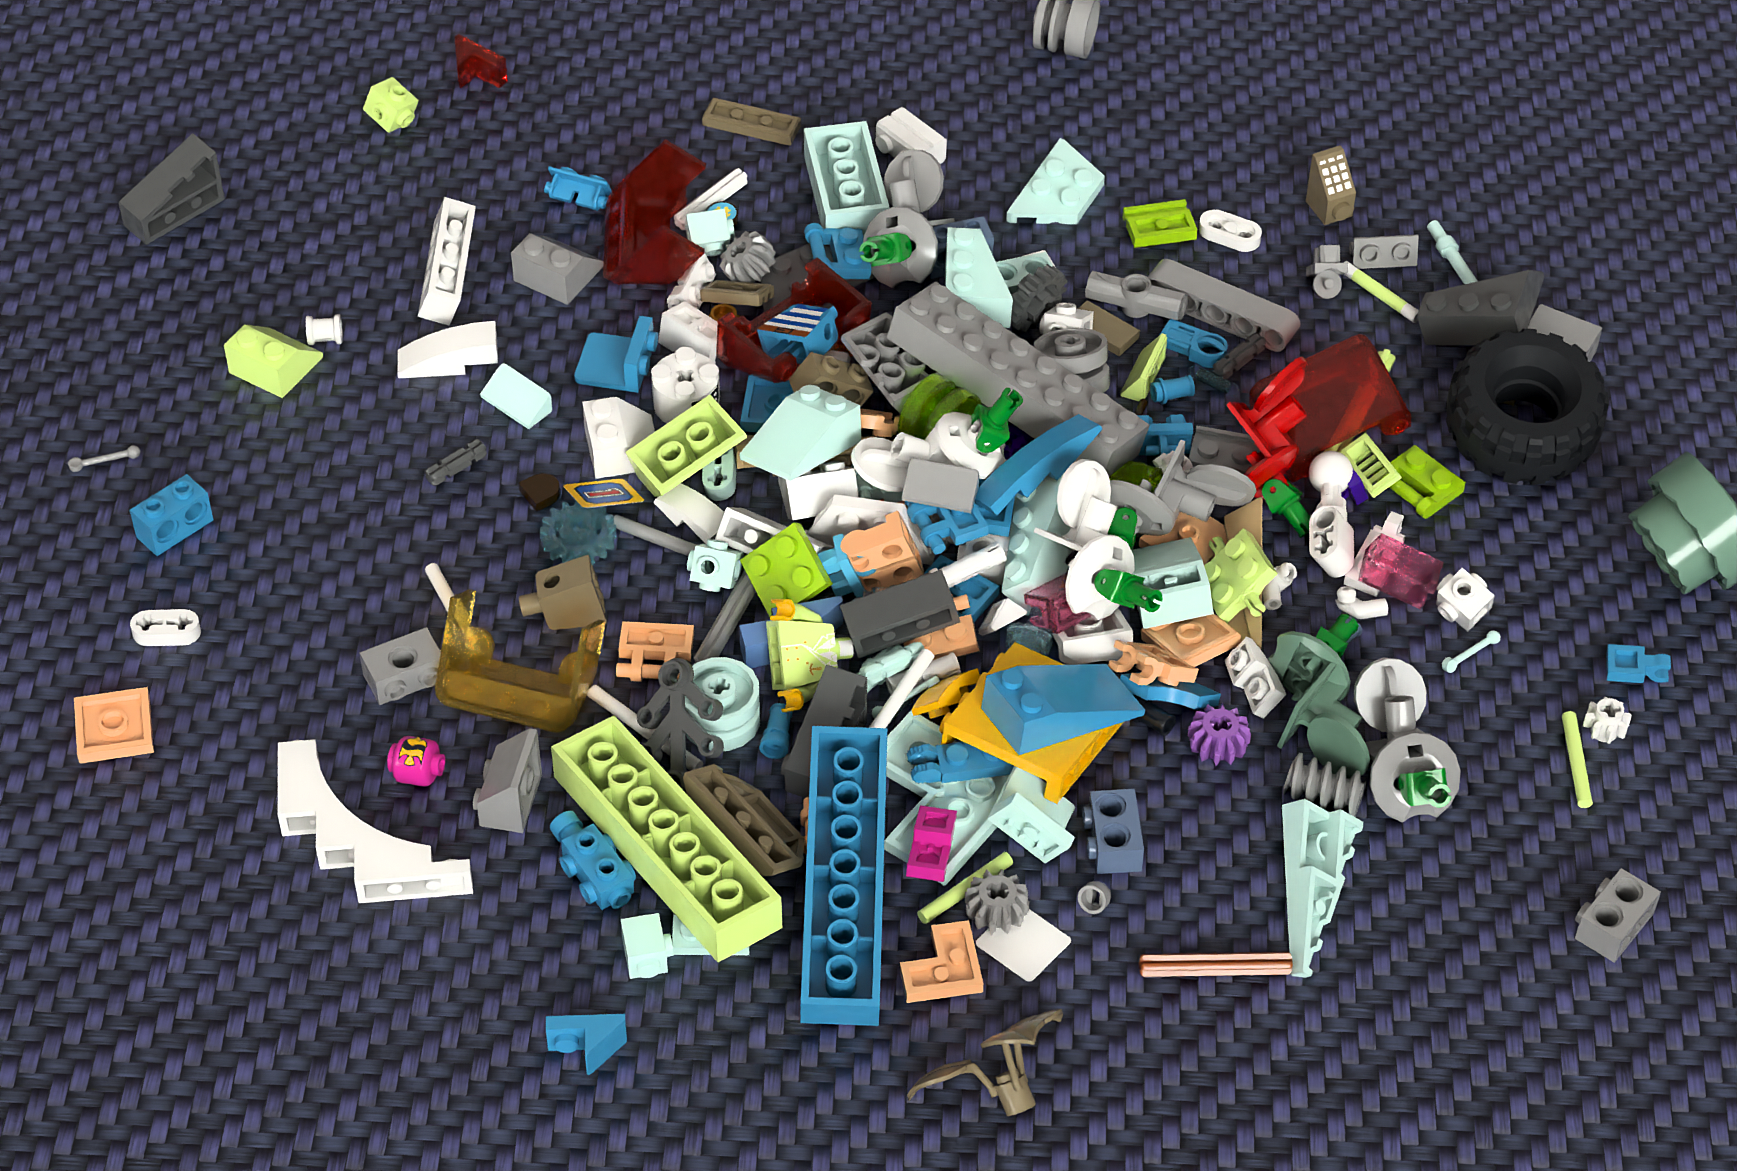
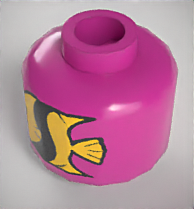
(415, 761)

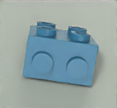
(618, 360)

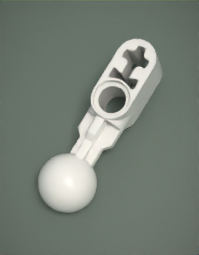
(1329, 532)

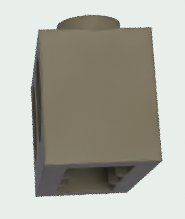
(834, 377)

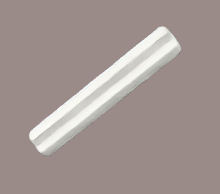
(718, 192)

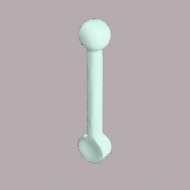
(1450, 664)
(920, 688)

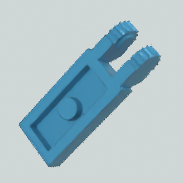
(954, 763)

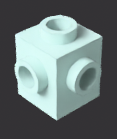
(726, 564)

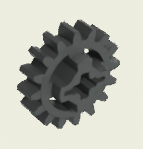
(1036, 296)

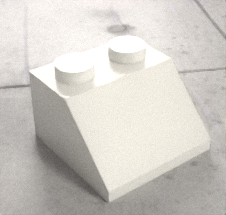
(612, 430)

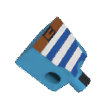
(800, 331)

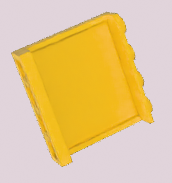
(1057, 764)

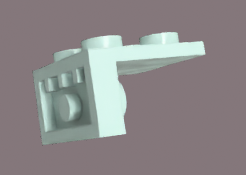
(1031, 818)

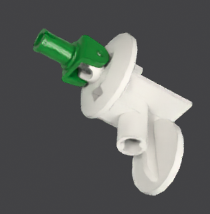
(955, 440)
(1104, 567)

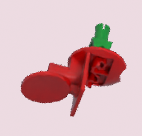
(1268, 425)

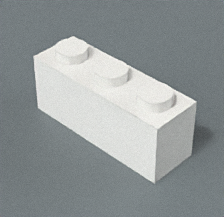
(748, 531)

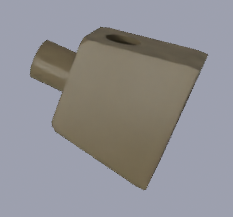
(566, 595)

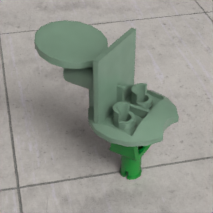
(1319, 682)

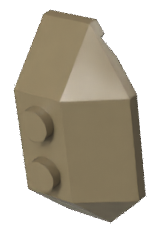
(746, 819)

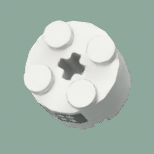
(682, 382)

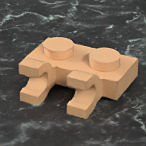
(1153, 663)

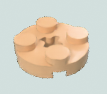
(879, 422)

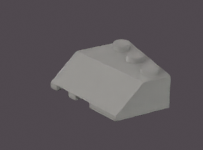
(886, 363)

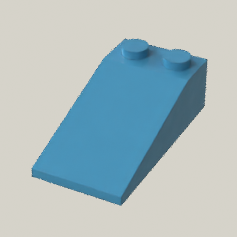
(1055, 703)

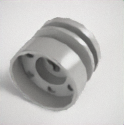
(1068, 22)

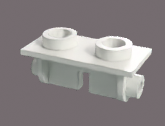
(693, 280)

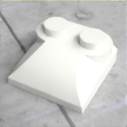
(1093, 639)

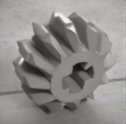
(748, 258)
(997, 901)

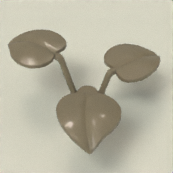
(1012, 1084)

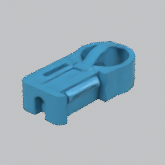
(1189, 341)

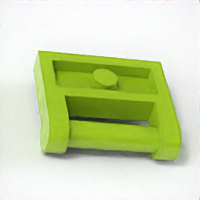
(1428, 478)

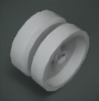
(1080, 352)

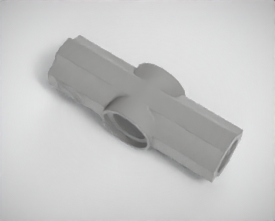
(1136, 295)

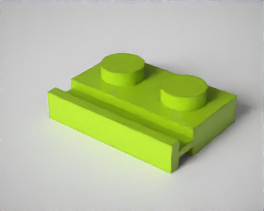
(1159, 223)

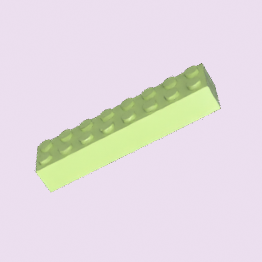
(667, 838)

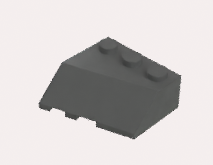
(1479, 309)

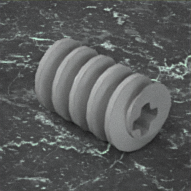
(1325, 785)

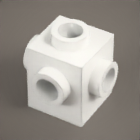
(1065, 316)
(1463, 598)

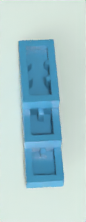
(1044, 456)

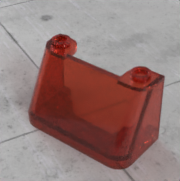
(739, 341)
(1343, 395)

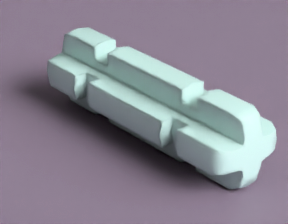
(891, 663)

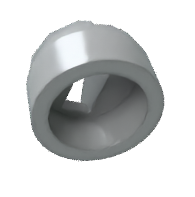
(1088, 894)

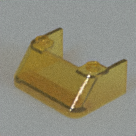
(506, 691)

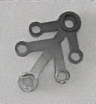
(678, 720)

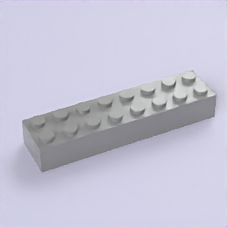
(988, 358)

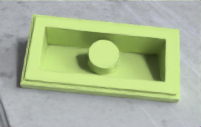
(1145, 369)

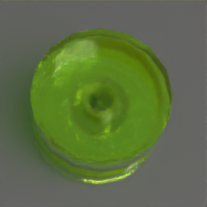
(932, 400)

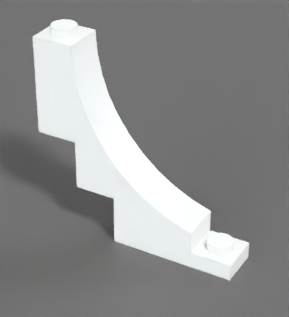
(382, 864)

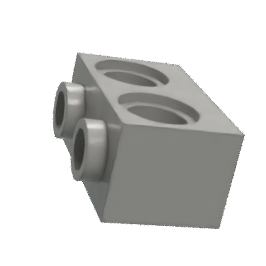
(1622, 907)

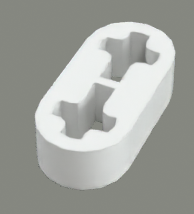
(165, 627)

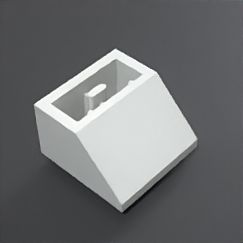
(812, 490)

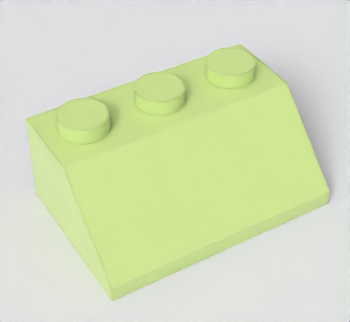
(684, 446)

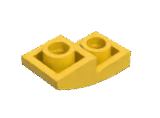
(944, 694)

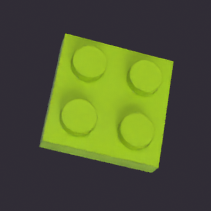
(786, 568)

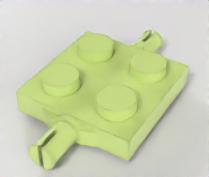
(1238, 575)

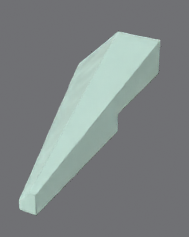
(1314, 856)

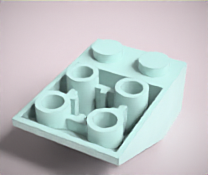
(1180, 576)

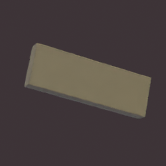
(751, 121)

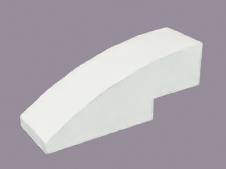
(449, 351)

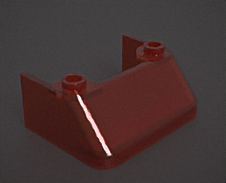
(638, 216)

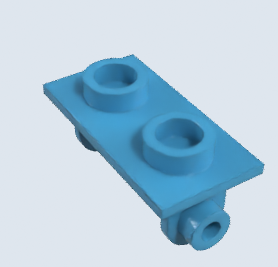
(591, 190)

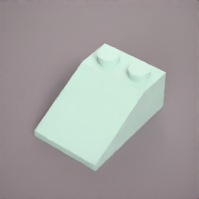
(804, 433)

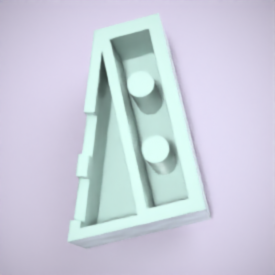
(975, 274)

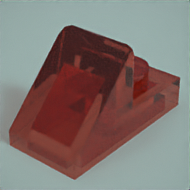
(479, 61)

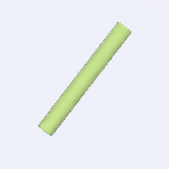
(1577, 759)
(957, 892)

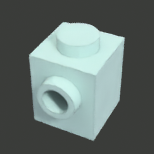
(710, 230)
(645, 946)

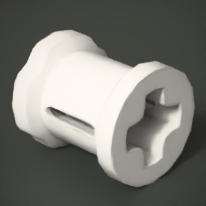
(324, 329)

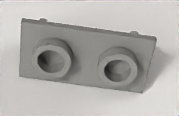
(1384, 251)

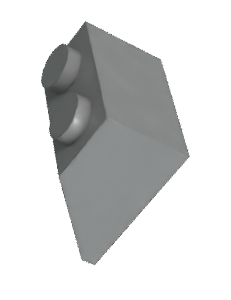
(553, 267)
(510, 783)

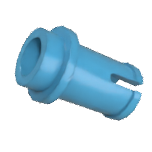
(1169, 389)

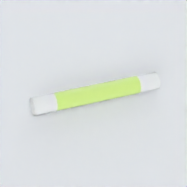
(1382, 293)

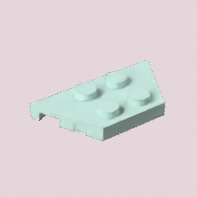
(1059, 188)

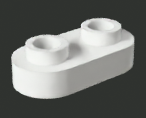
(1230, 230)

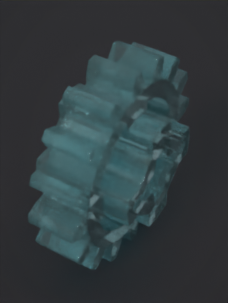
(577, 532)

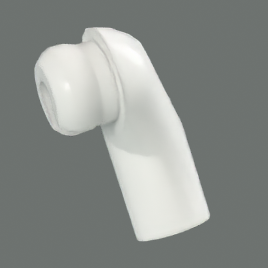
(1281, 581)
(1357, 608)

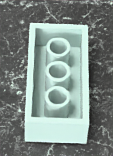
(844, 175)

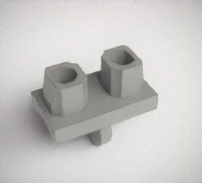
(1327, 271)

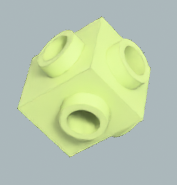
(390, 105)

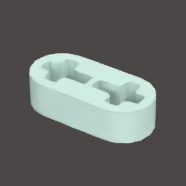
(725, 470)

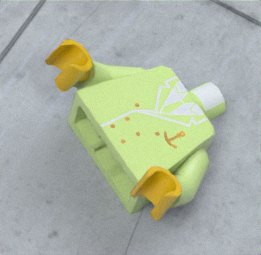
(800, 650)

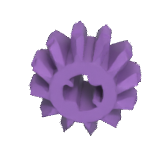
(1219, 734)

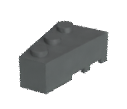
(173, 191)
(837, 702)

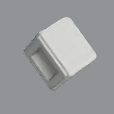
(1001, 615)

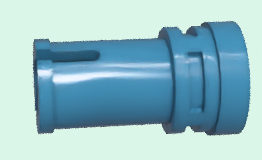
(776, 737)

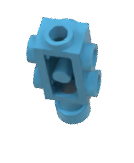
(587, 856)

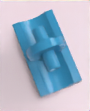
(1166, 436)

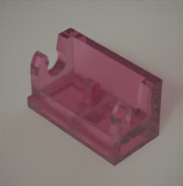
(1400, 570)
(1053, 605)

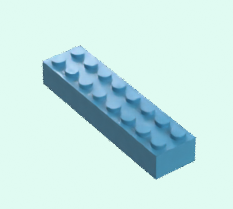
(844, 876)

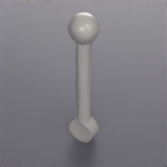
(76, 464)

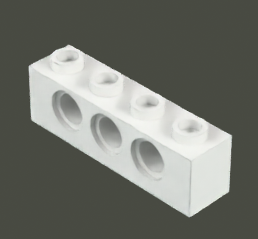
(446, 261)

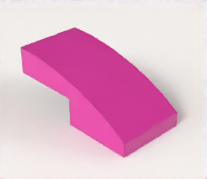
(931, 843)

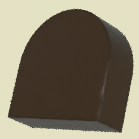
(540, 490)

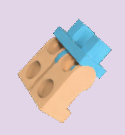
(872, 558)

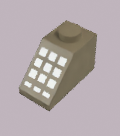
(1330, 186)

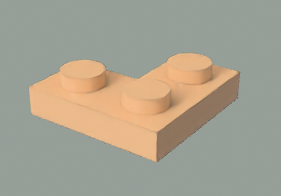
(952, 971)

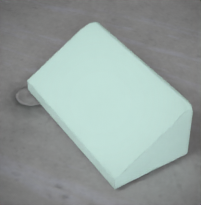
(517, 396)

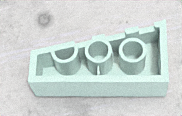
(1032, 557)

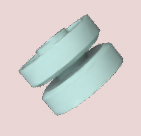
(738, 692)

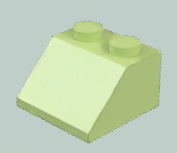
(269, 358)

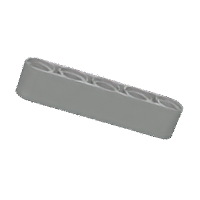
(1227, 305)

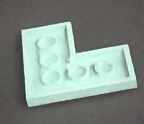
(970, 798)

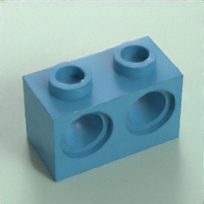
(171, 515)

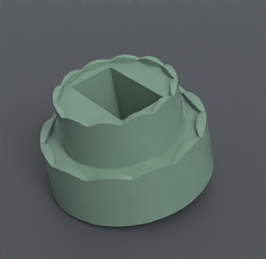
(1689, 525)

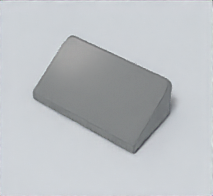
(941, 485)

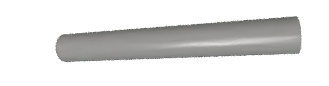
(653, 535)

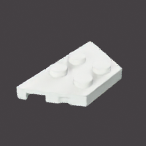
(850, 513)

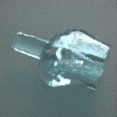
(1029, 635)

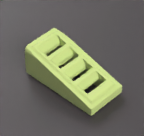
(1359, 451)

